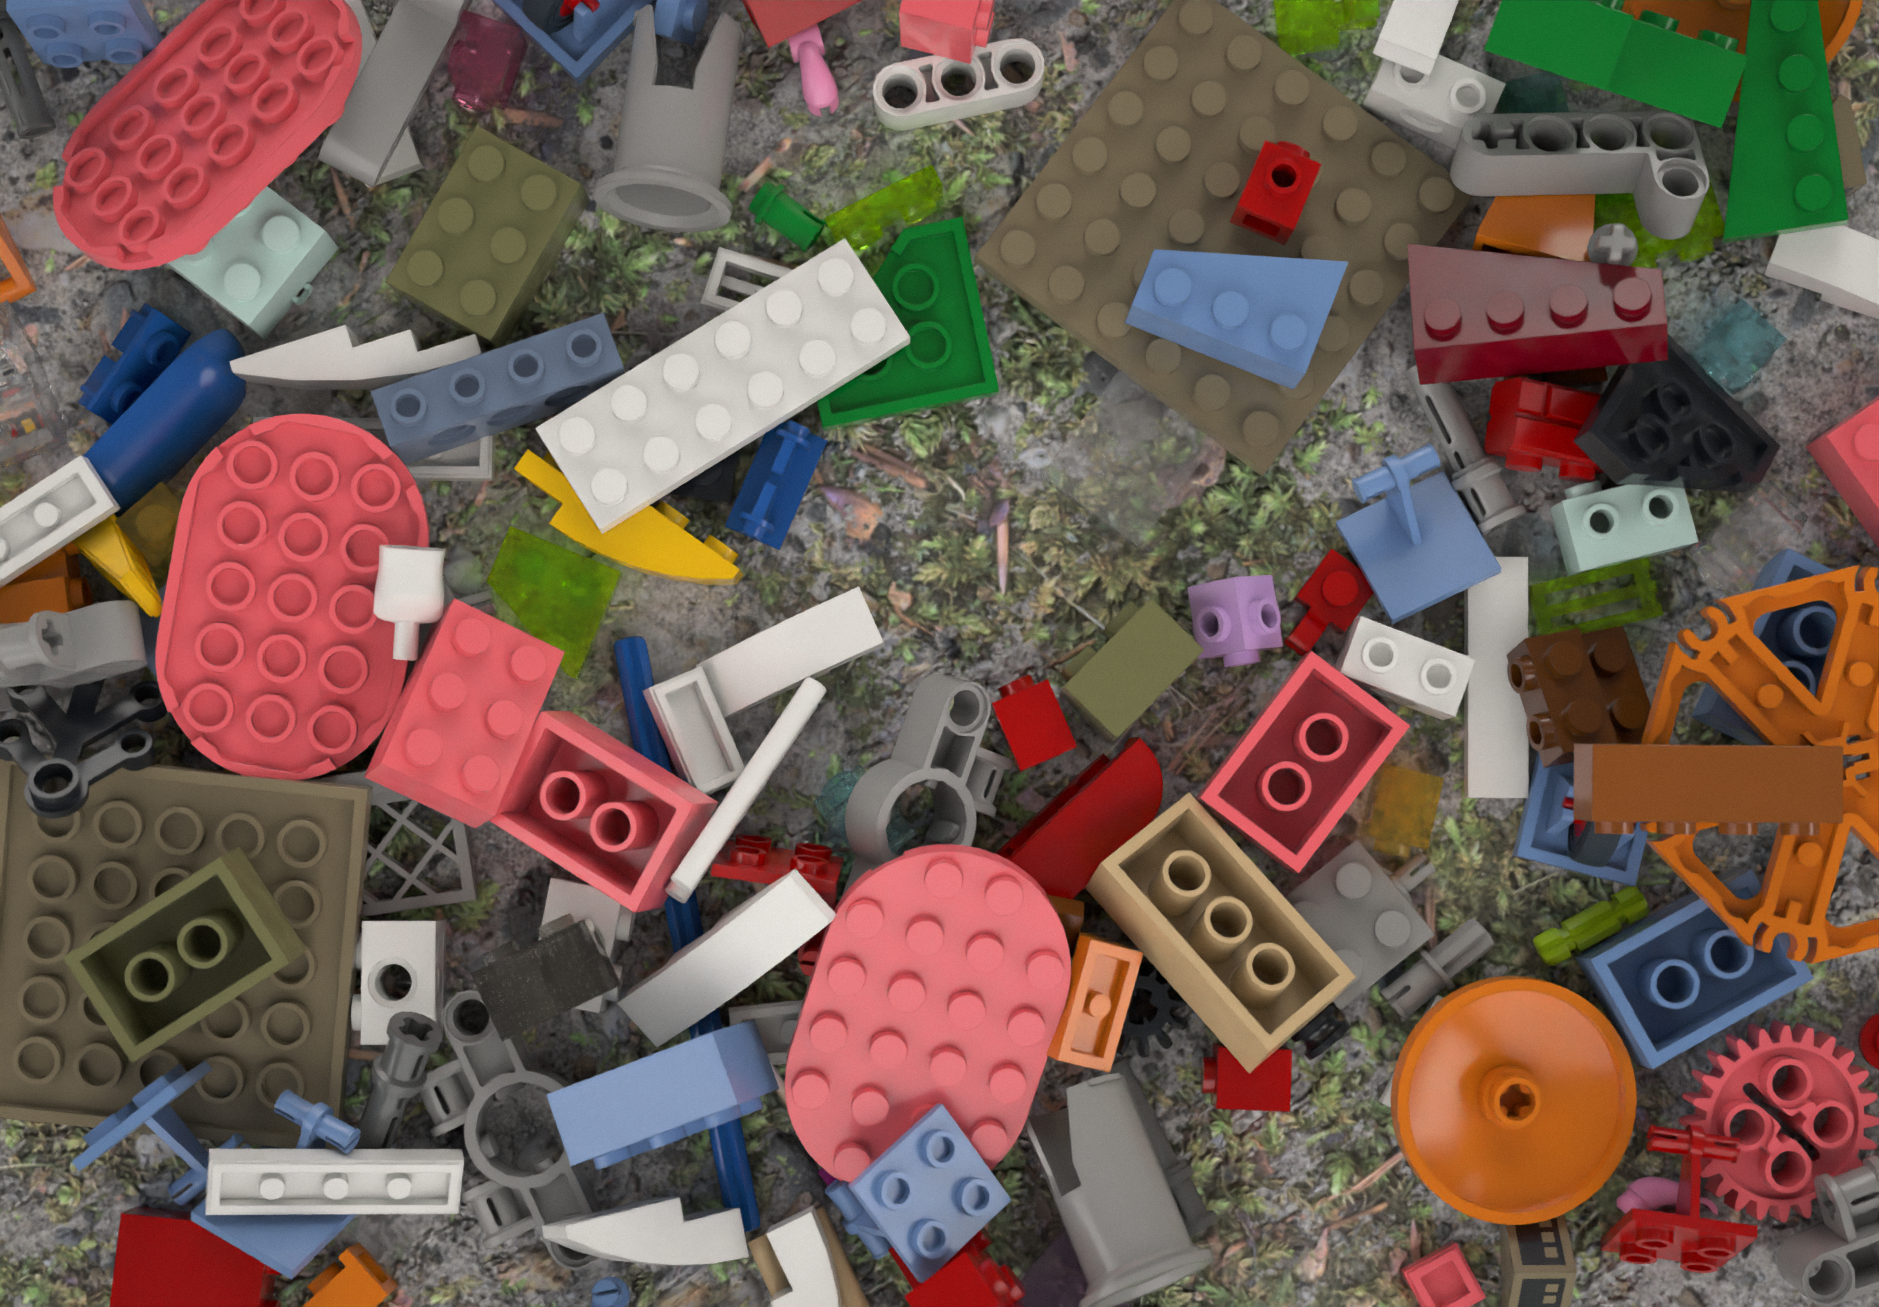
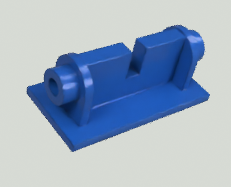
(148, 347)
(776, 483)

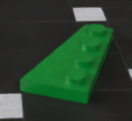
(1785, 133)

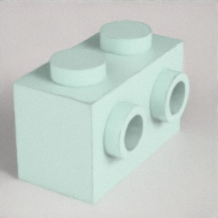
(1620, 524)

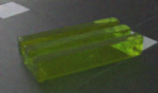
(1644, 589)

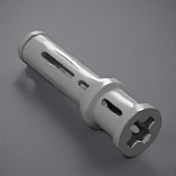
(1474, 470)

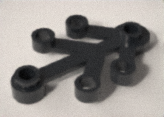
(72, 734)

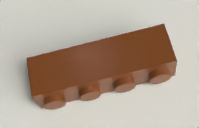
(1708, 784)

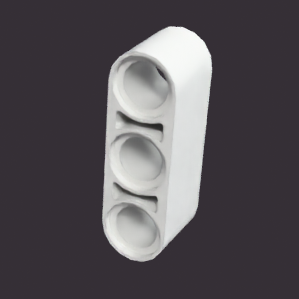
(937, 106)

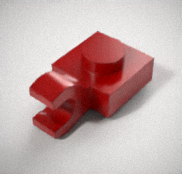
(1332, 598)

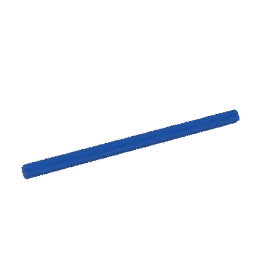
(685, 927)

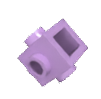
(1235, 618)

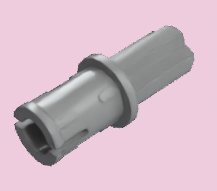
(1613, 245)
(1438, 968)

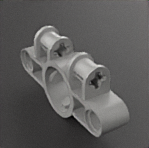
(70, 648)
(937, 753)
(461, 1094)
(1844, 1242)

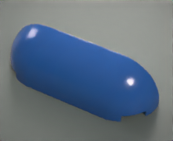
(170, 419)

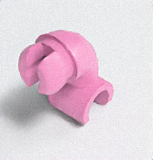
(816, 79)
(1653, 1193)

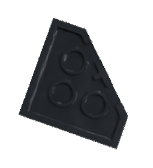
(1675, 429)

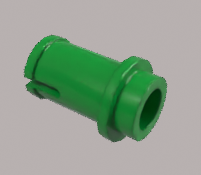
(786, 216)

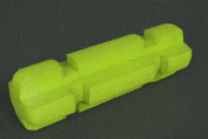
(1591, 925)

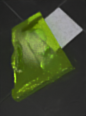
(555, 594)

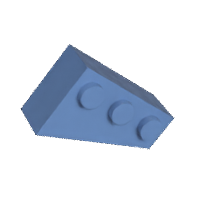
(1239, 308)

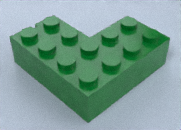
(1621, 54)

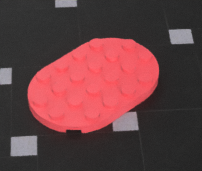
(204, 127)
(272, 597)
(923, 995)

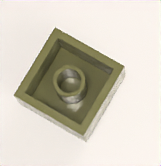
(1130, 670)

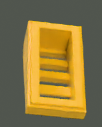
(120, 564)

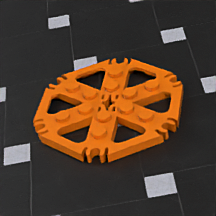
(1785, 713)

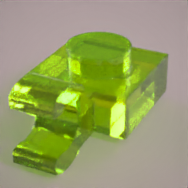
(1315, 24)

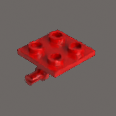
(755, 861)
(1682, 1236)

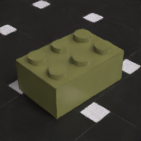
(488, 238)
(185, 954)

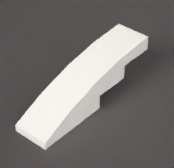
(340, 363)
(727, 958)

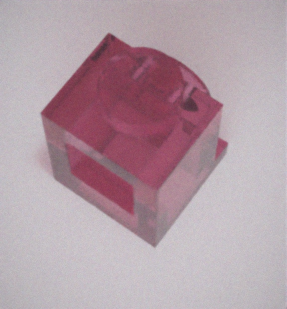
(486, 62)

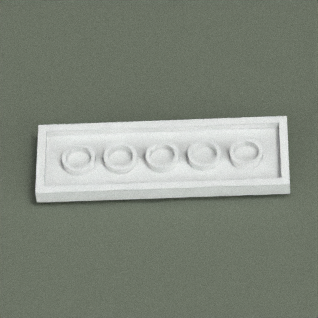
(723, 385)

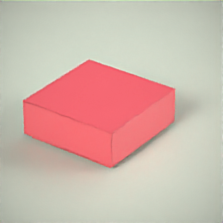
(1443, 1279)

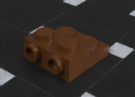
(1578, 691)

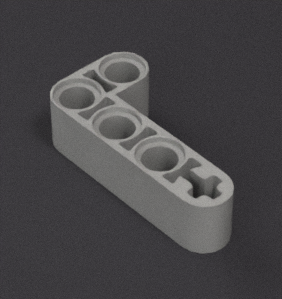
(391, 87)
(1589, 153)

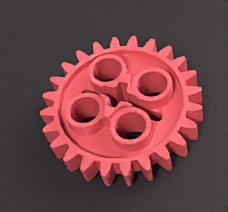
(1815, 1080)

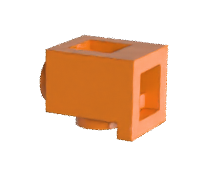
(357, 1285)

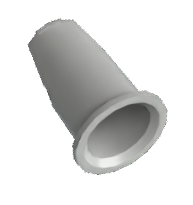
(673, 135)
(1113, 1194)

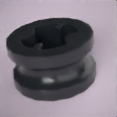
(1321, 1032)

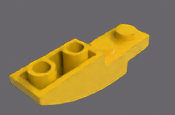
(647, 541)

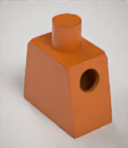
(1538, 226)

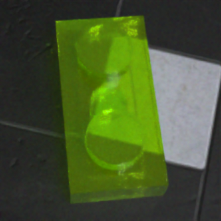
(906, 199)

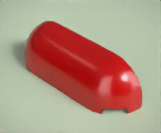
(1089, 820)

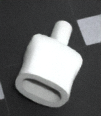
(409, 593)

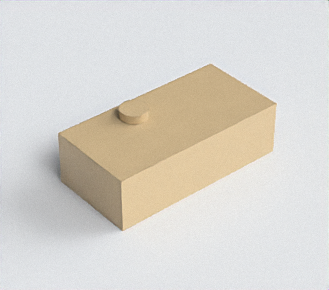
(1219, 931)

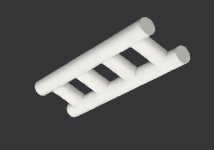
(745, 790)

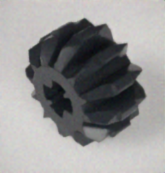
(1152, 1025)

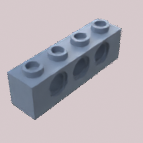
(497, 389)

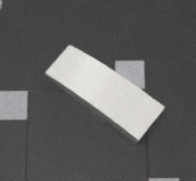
(1833, 263)
(791, 651)
(654, 1233)
(805, 1261)

